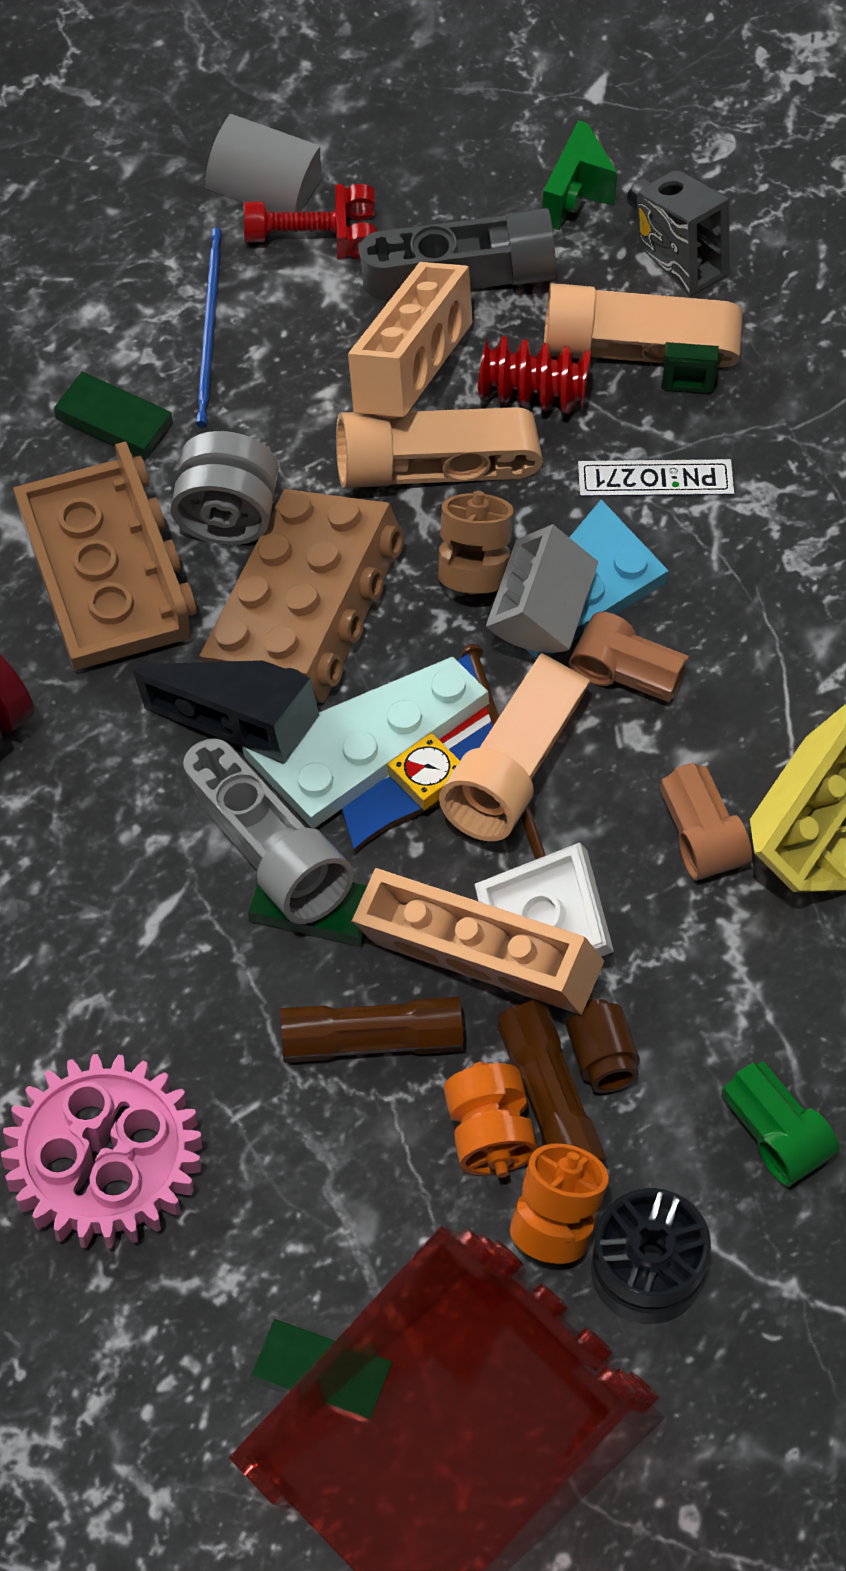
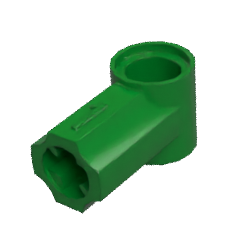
(787, 1135)

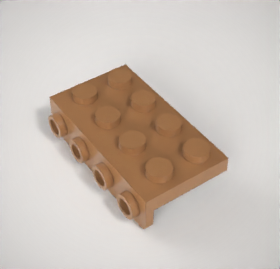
(106, 560)
(308, 586)

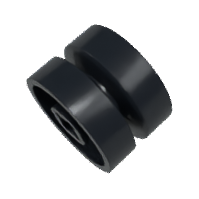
(650, 1255)

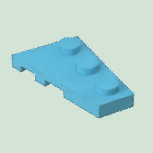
(624, 567)

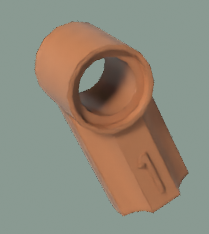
(615, 653)
(707, 834)

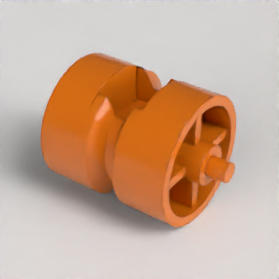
(491, 1130)
(558, 1203)

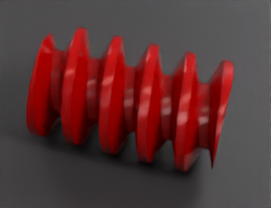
(534, 375)

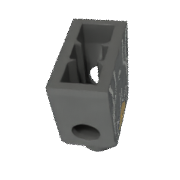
(683, 229)

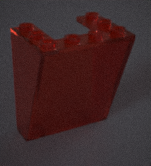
(480, 1429)

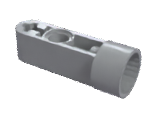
(293, 862)

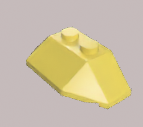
(803, 816)

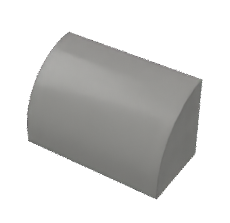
(263, 165)
(542, 592)

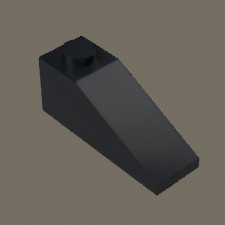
(234, 700)

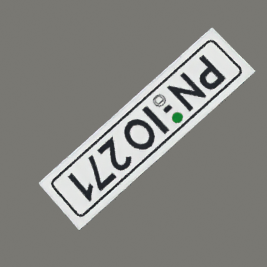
(655, 477)

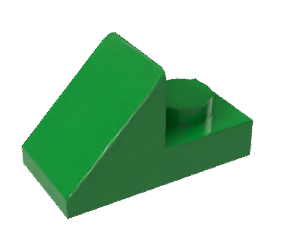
(579, 173)

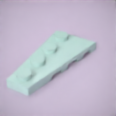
(356, 739)

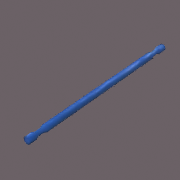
(209, 321)

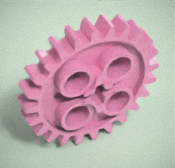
(53, 1132)

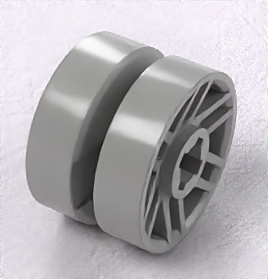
(224, 488)

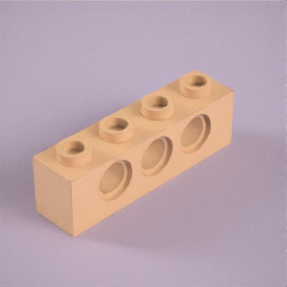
(410, 339)
(479, 940)

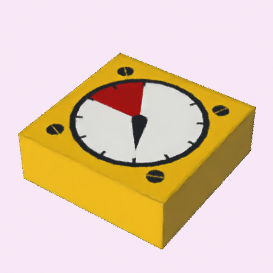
(423, 770)

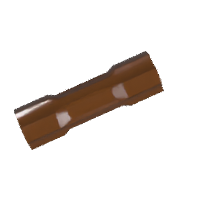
(328, 1032)
(537, 1053)

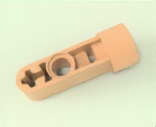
(638, 324)
(437, 447)
(495, 781)

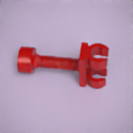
(354, 202)

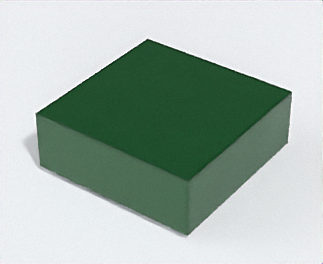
(689, 367)

